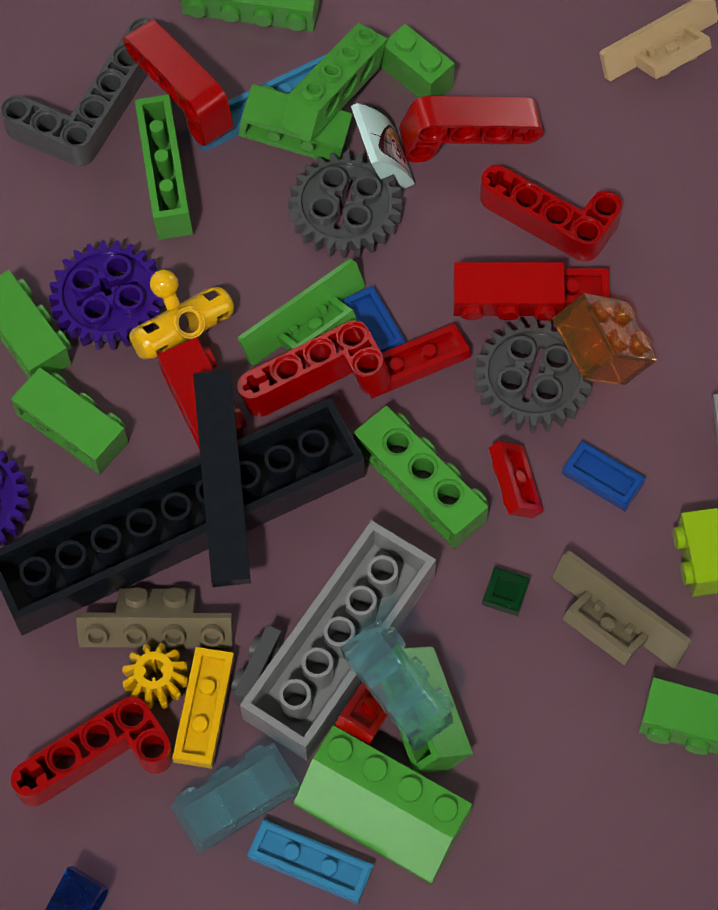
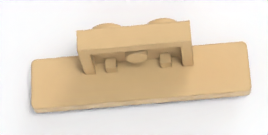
(662, 43)

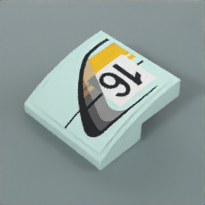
(382, 145)

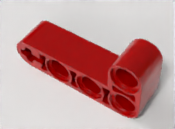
(183, 79)
(467, 121)
(504, 192)
(267, 386)
(88, 758)

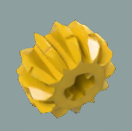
(155, 661)

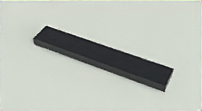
(221, 479)

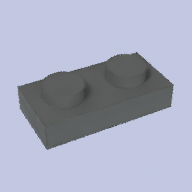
(261, 652)

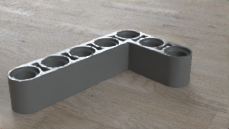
(81, 125)

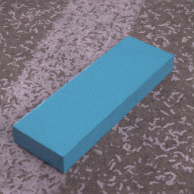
(310, 861)

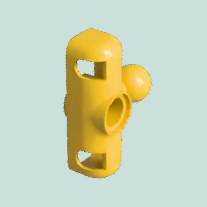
(198, 309)

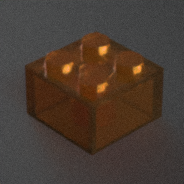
(604, 339)

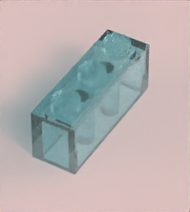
(398, 683)
(234, 797)

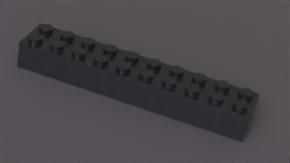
(166, 518)

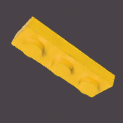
(203, 708)

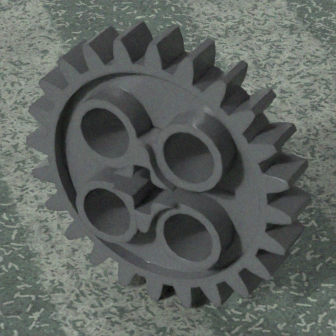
(314, 196)
(500, 367)

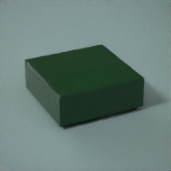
(506, 591)

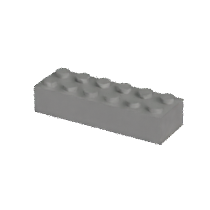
(308, 676)

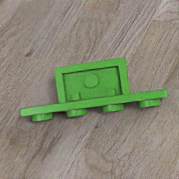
(305, 315)

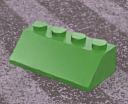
(382, 804)

